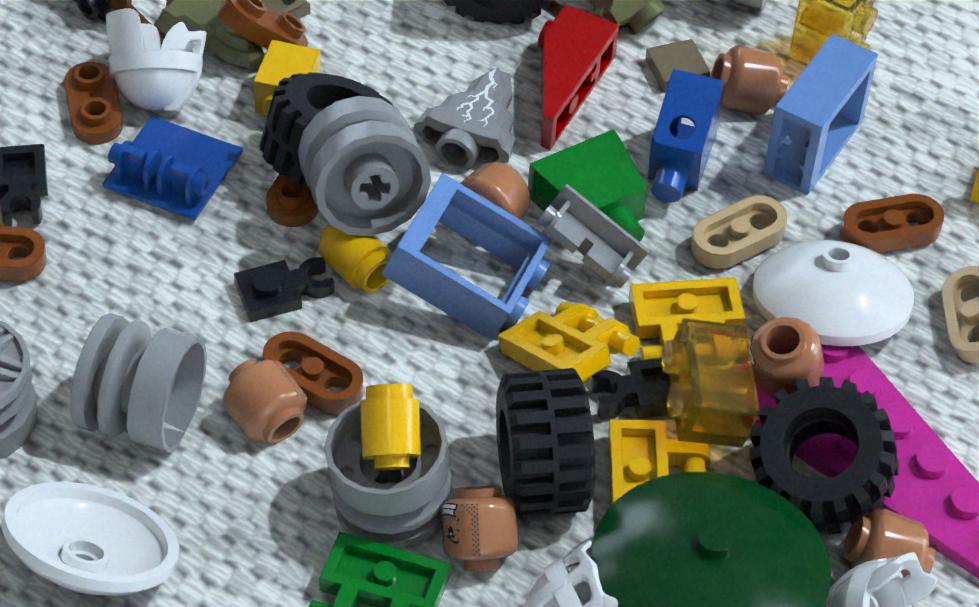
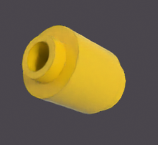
(355, 258)
(390, 426)

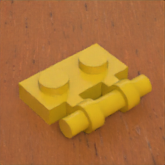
(662, 305)
(568, 340)
(643, 452)

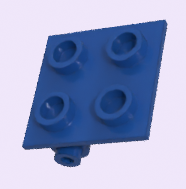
(170, 167)

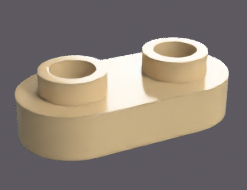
(735, 232)
(963, 312)

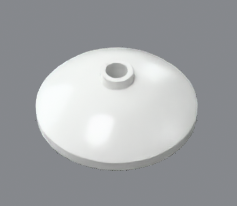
(837, 289)
(89, 538)

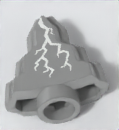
(472, 123)

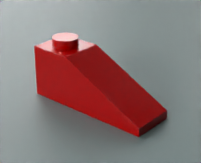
(574, 58)

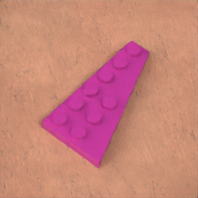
(930, 478)

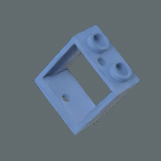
(819, 113)
(485, 226)

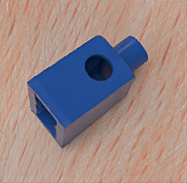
(678, 149)

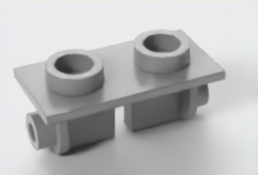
(585, 228)

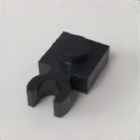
(22, 181)
(277, 290)
(643, 387)

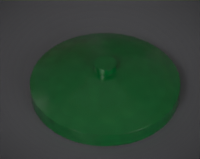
(709, 545)

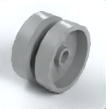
(364, 166)

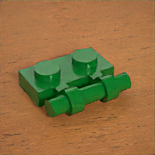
(380, 575)

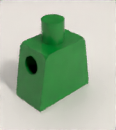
(600, 173)

